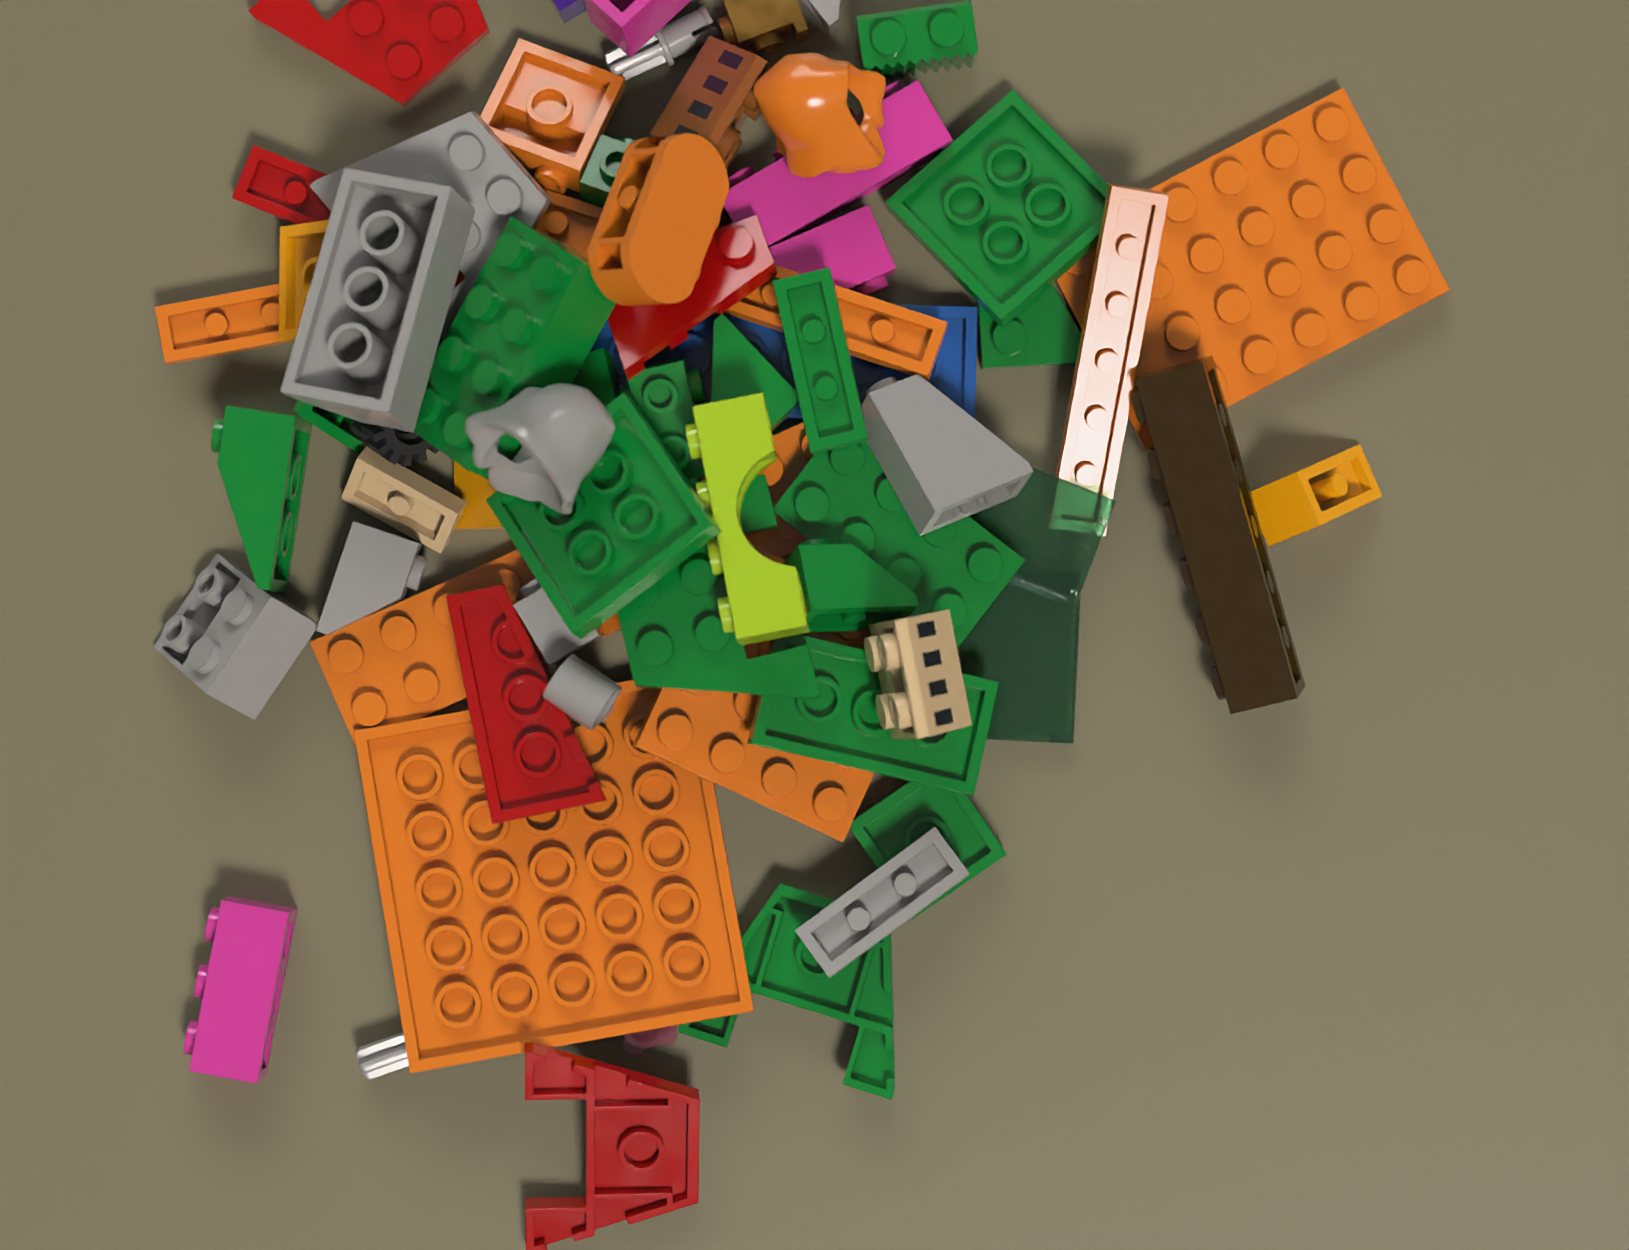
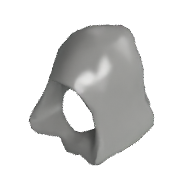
(561, 436)

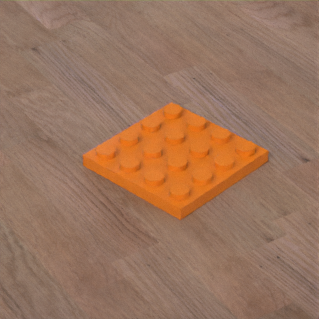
(710, 738)

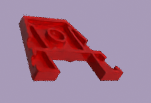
(382, 43)
(637, 1145)

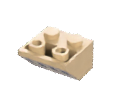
(918, 676)

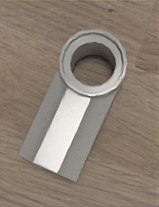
(582, 692)

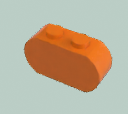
(658, 220)

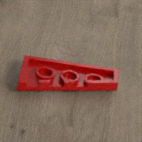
(521, 739)

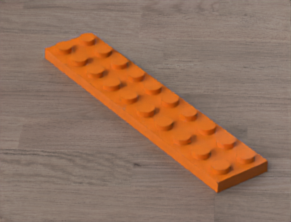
(406, 656)

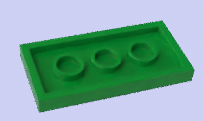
(849, 500)
(846, 727)

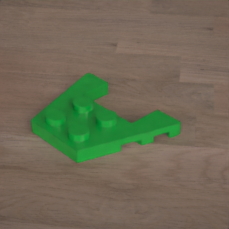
(678, 633)
(788, 972)

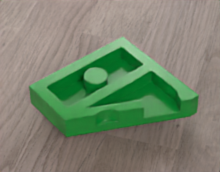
(1034, 338)

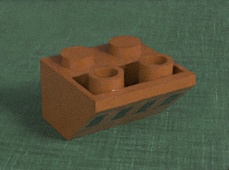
(715, 97)

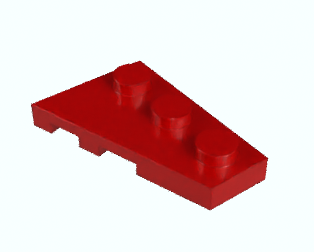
(731, 270)

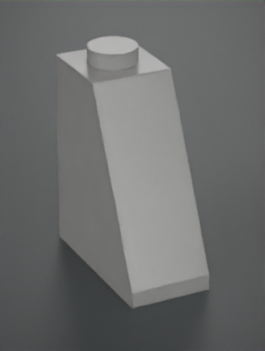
(938, 454)

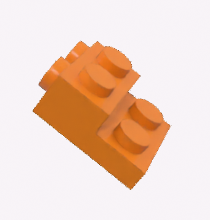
(552, 112)

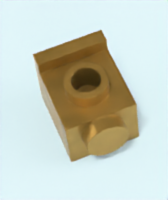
(762, 24)

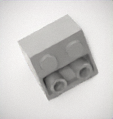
(235, 637)

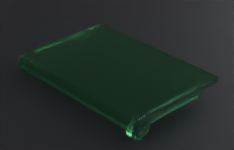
(1054, 530)
(1034, 657)

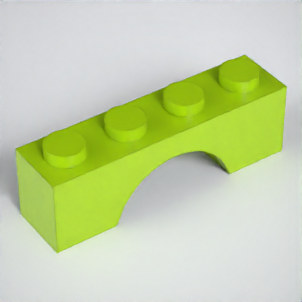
(735, 446)

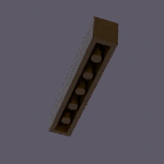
(1219, 535)

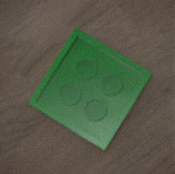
(1004, 208)
(624, 532)

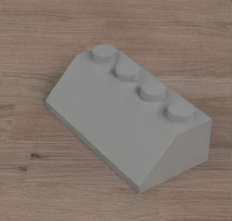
(379, 298)

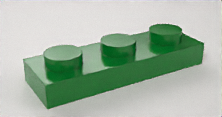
(820, 360)

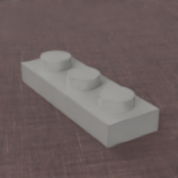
(882, 902)

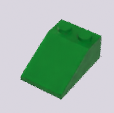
(264, 476)

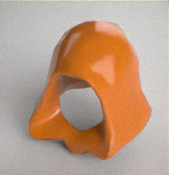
(810, 117)

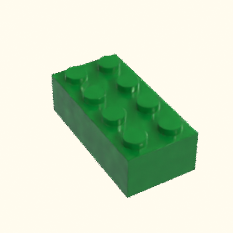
(518, 329)

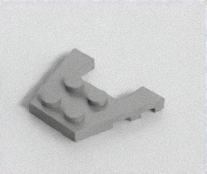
(478, 167)

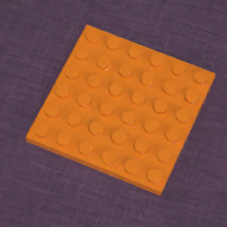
(551, 919)

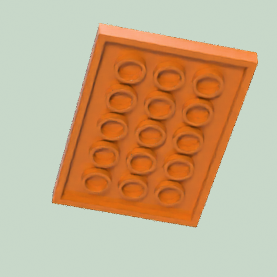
(1277, 255)

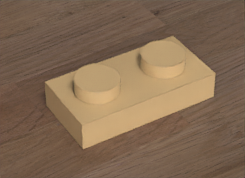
(403, 500)

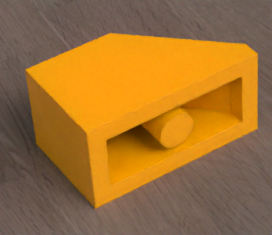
(1315, 495)

